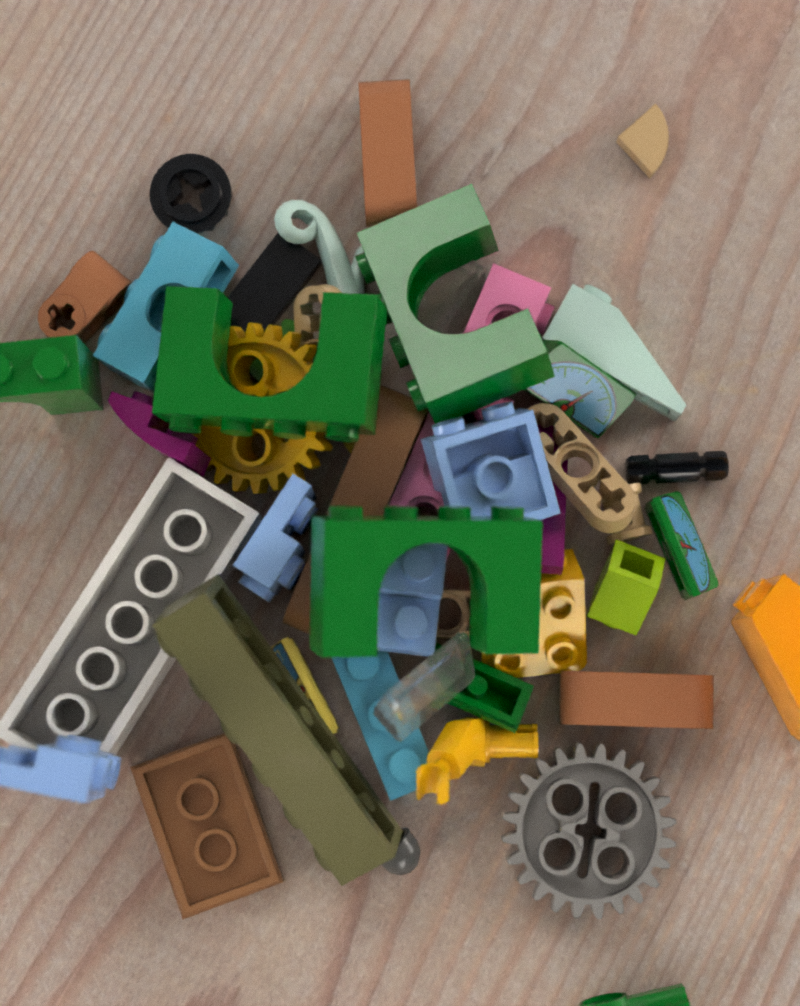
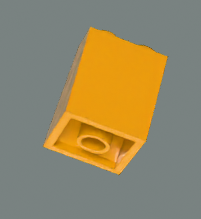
(771, 636)

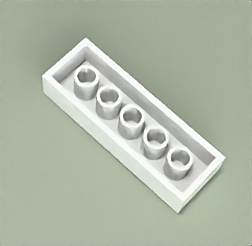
(106, 652)

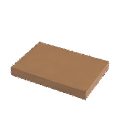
(207, 825)

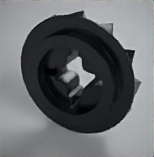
(198, 172)

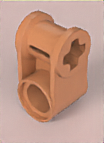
(87, 296)

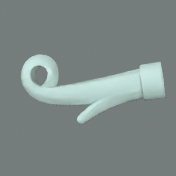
(334, 259)

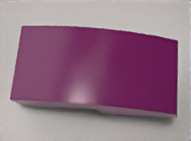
(138, 417)

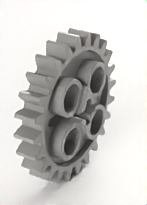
(636, 836)

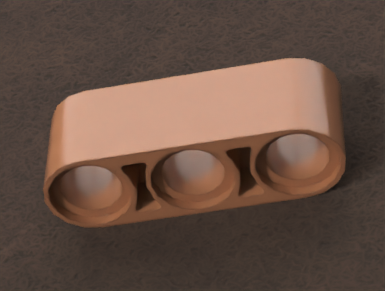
(387, 149)
(636, 699)

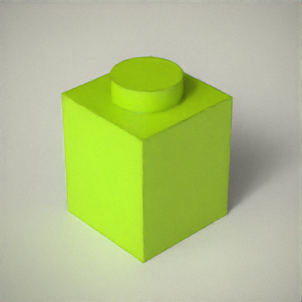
(626, 587)

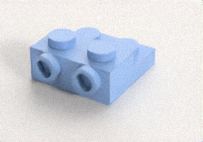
(492, 463)
(271, 555)
(412, 601)
(64, 770)

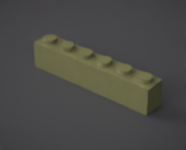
(278, 730)

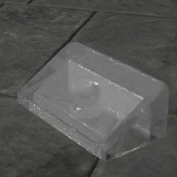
(448, 297)
(427, 688)

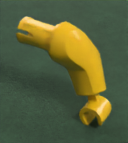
(468, 744)

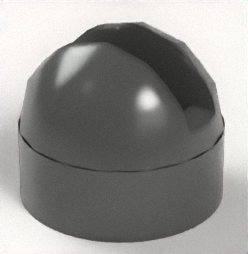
(407, 855)

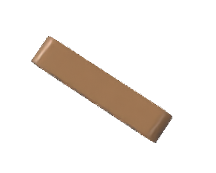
(367, 479)

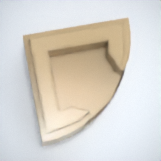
(646, 140)

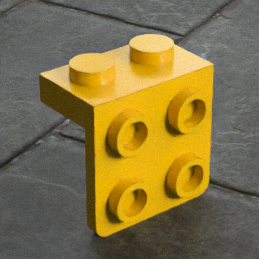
(561, 627)

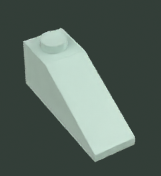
(606, 339)

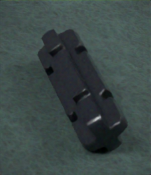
(677, 467)

